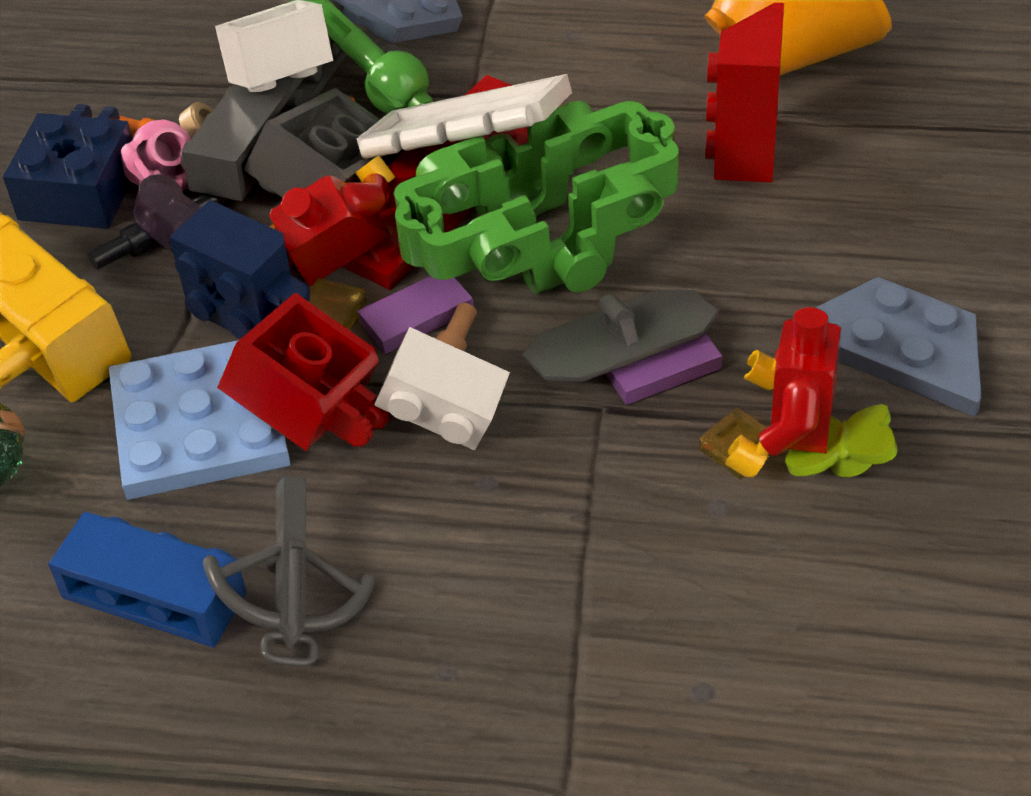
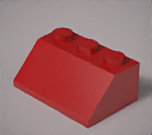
(745, 97)

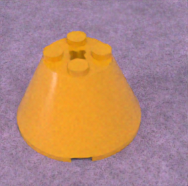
(812, 27)

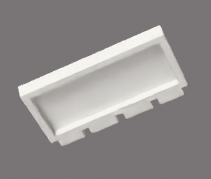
(465, 117)

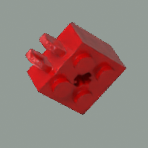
(305, 376)

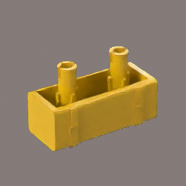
(53, 319)

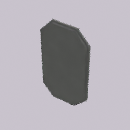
(620, 334)

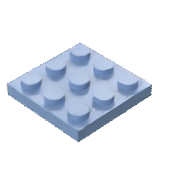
(182, 428)

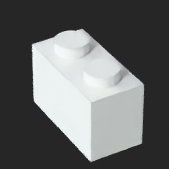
(274, 45)
(442, 389)

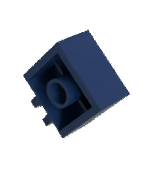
(70, 169)
(232, 268)

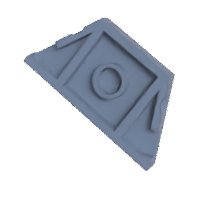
(404, 19)
(910, 341)

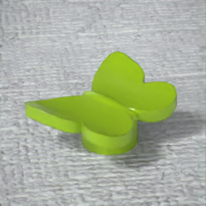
(851, 445)

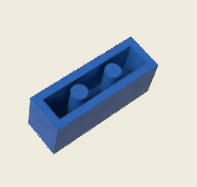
(143, 578)

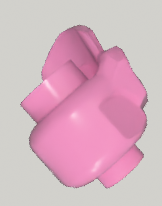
(154, 151)

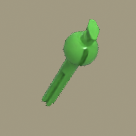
(393, 78)

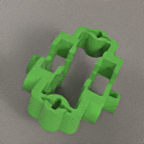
(506, 233)

